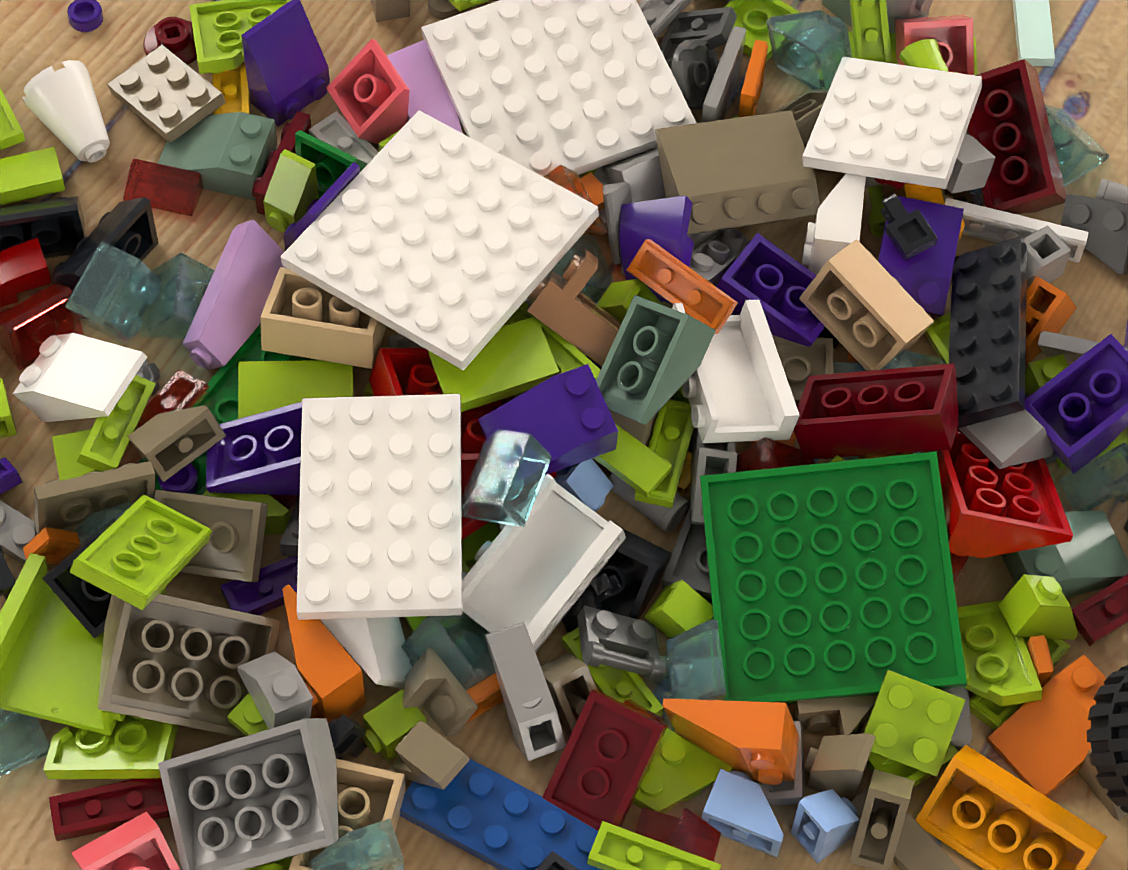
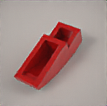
(22, 270)

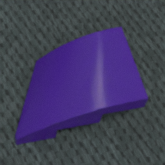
(661, 221)

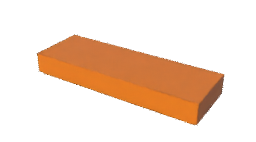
(681, 285)

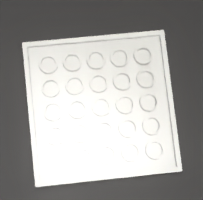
(557, 80)
(440, 238)

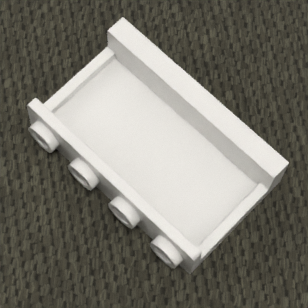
(741, 383)
(539, 568)

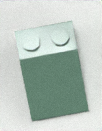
(225, 150)
(651, 358)
(1080, 566)

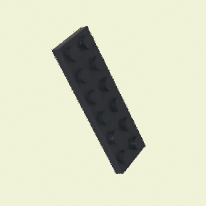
(989, 331)

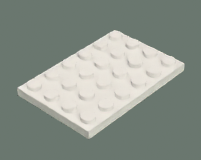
(380, 507)

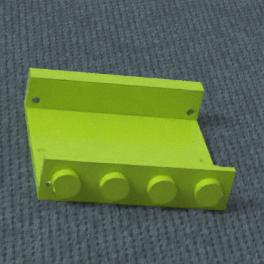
(49, 657)

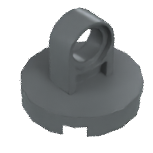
(693, 70)

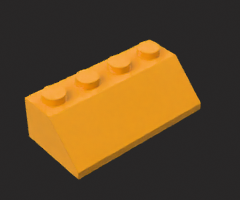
(1004, 821)

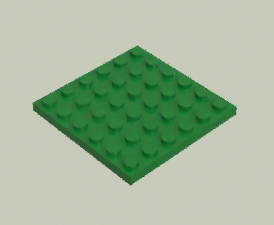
(832, 578)

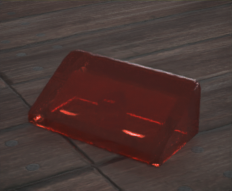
(165, 186)
(177, 394)

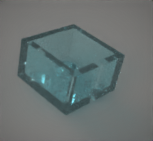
(114, 293)

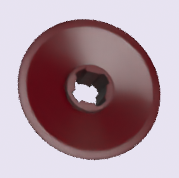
(175, 35)

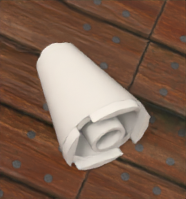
(69, 109)

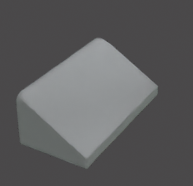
(614, 196)

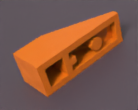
(1045, 311)

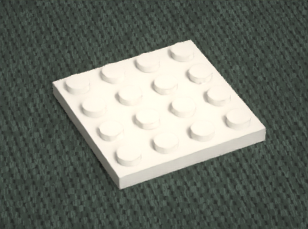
(893, 122)

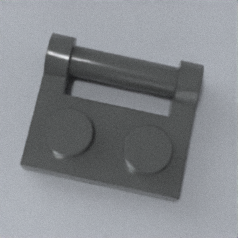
(620, 643)

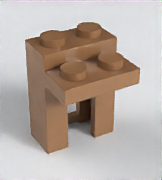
(573, 314)

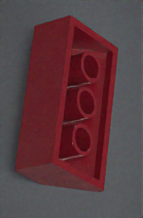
(1016, 130)
(878, 412)

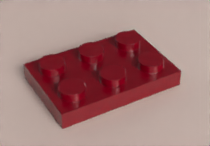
(604, 761)

